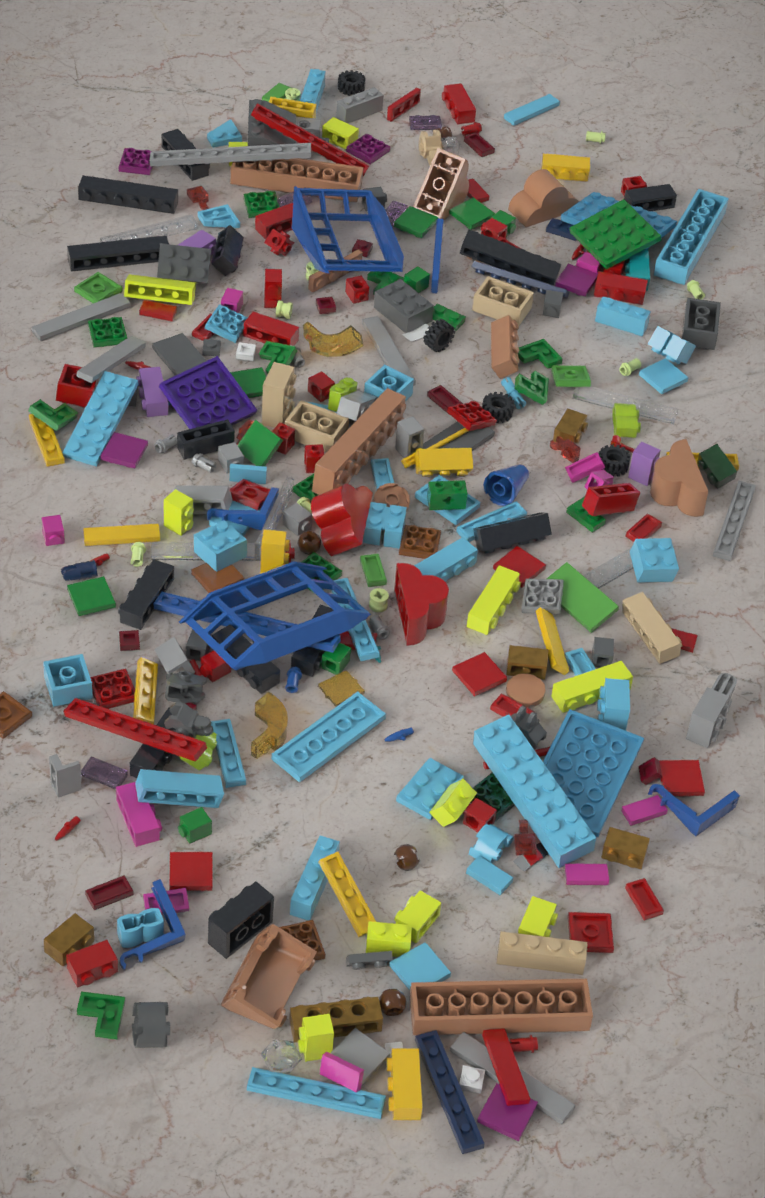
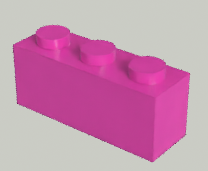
(138, 815)

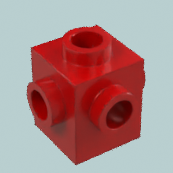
(279, 242)

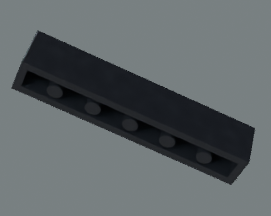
(128, 194)
(115, 253)
(509, 258)

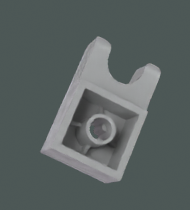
(711, 711)

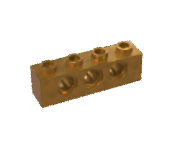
(367, 1007)

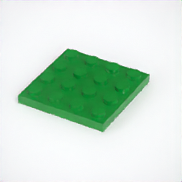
(615, 234)

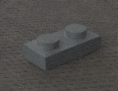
(359, 961)

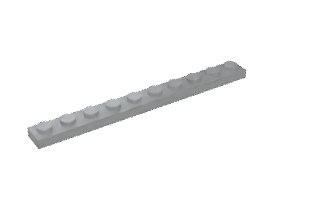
(230, 154)

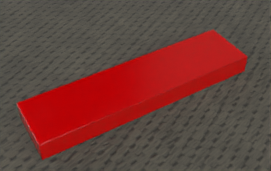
(506, 1067)

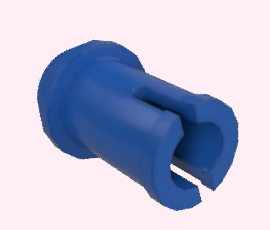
(294, 675)

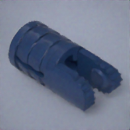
(80, 571)

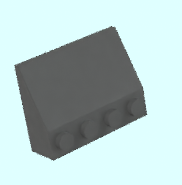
(261, 133)

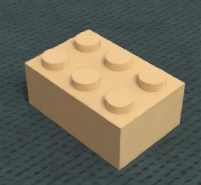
(502, 299)
(278, 394)
(316, 425)

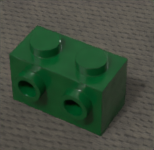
(716, 466)

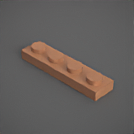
(321, 279)

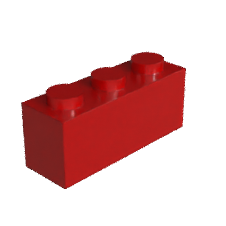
(459, 103)
(277, 219)
(620, 288)
(265, 328)
(611, 499)

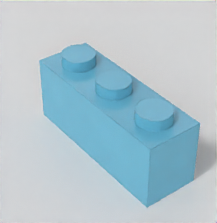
(622, 316)

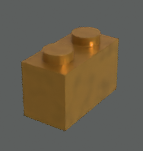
(571, 426)
(527, 661)
(625, 848)
(68, 937)

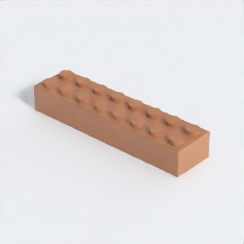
(285, 174)
(359, 442)
(506, 1004)

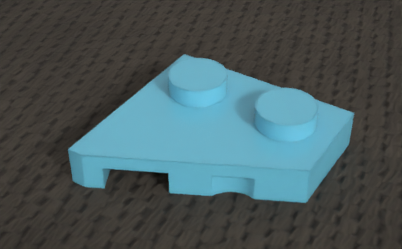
(224, 134)
(219, 217)

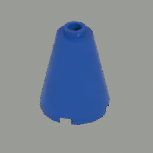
(505, 484)

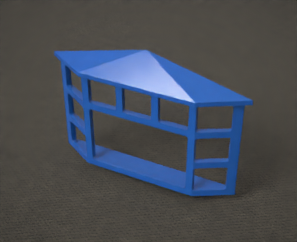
(376, 216)
(287, 640)

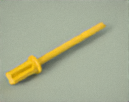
(410, 460)

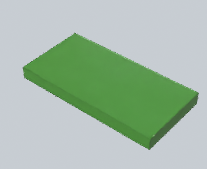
(583, 598)

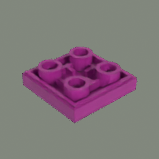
(368, 149)
(135, 161)
(576, 280)
(124, 450)
(506, 1119)

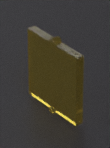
(340, 687)

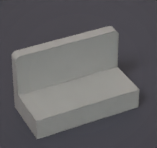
(173, 656)
(64, 778)

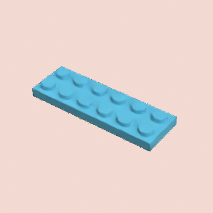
(100, 418)
(328, 736)

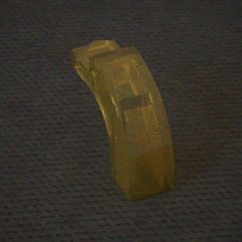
(333, 344)
(275, 716)

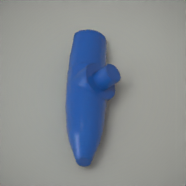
(399, 735)

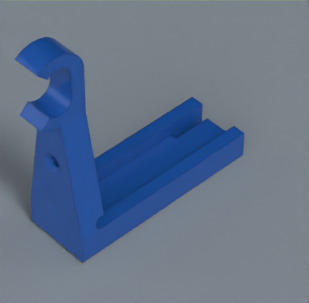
(249, 518)
(688, 817)
(169, 939)

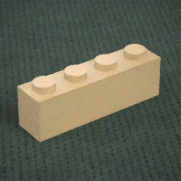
(651, 627)
(541, 953)

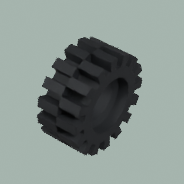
(351, 82)
(439, 335)
(495, 400)
(618, 454)

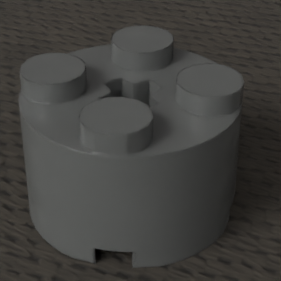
(150, 1024)

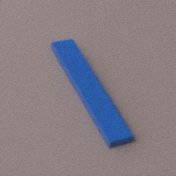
(437, 255)

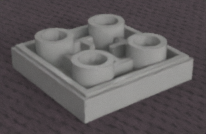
(543, 594)
(361, 1052)

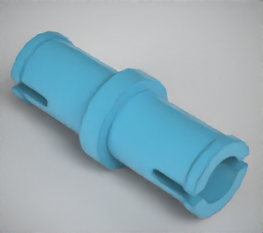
(516, 396)

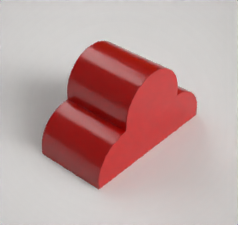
(342, 517)
(420, 601)

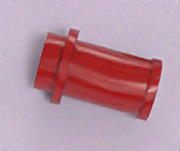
(470, 129)
(524, 1044)

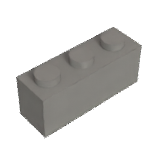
(359, 105)
(355, 404)
(207, 497)

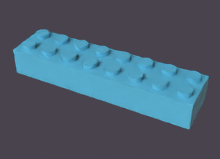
(690, 237)
(534, 791)

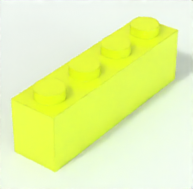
(160, 289)
(493, 600)
(585, 688)

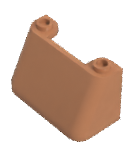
(268, 977)

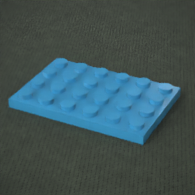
(596, 202)
(592, 765)

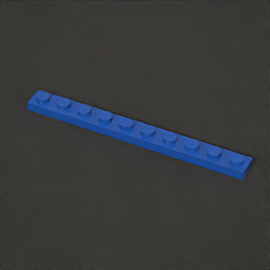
(259, 624)

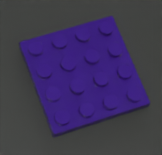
(207, 395)

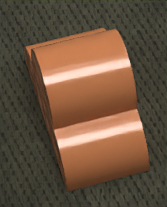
(443, 185)
(541, 199)
(679, 481)

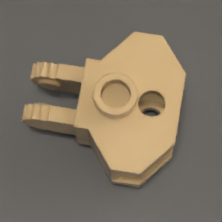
(429, 144)

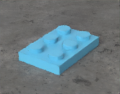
(454, 515)
(427, 787)

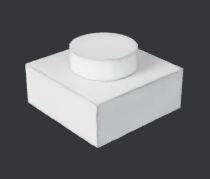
(246, 351)
(472, 1079)

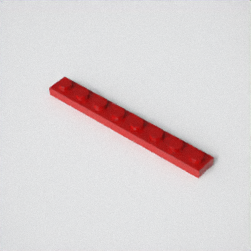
(302, 136)
(135, 729)

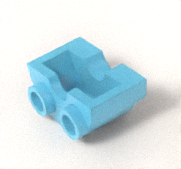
(490, 843)

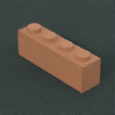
(504, 346)

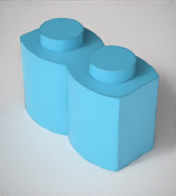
(139, 928)

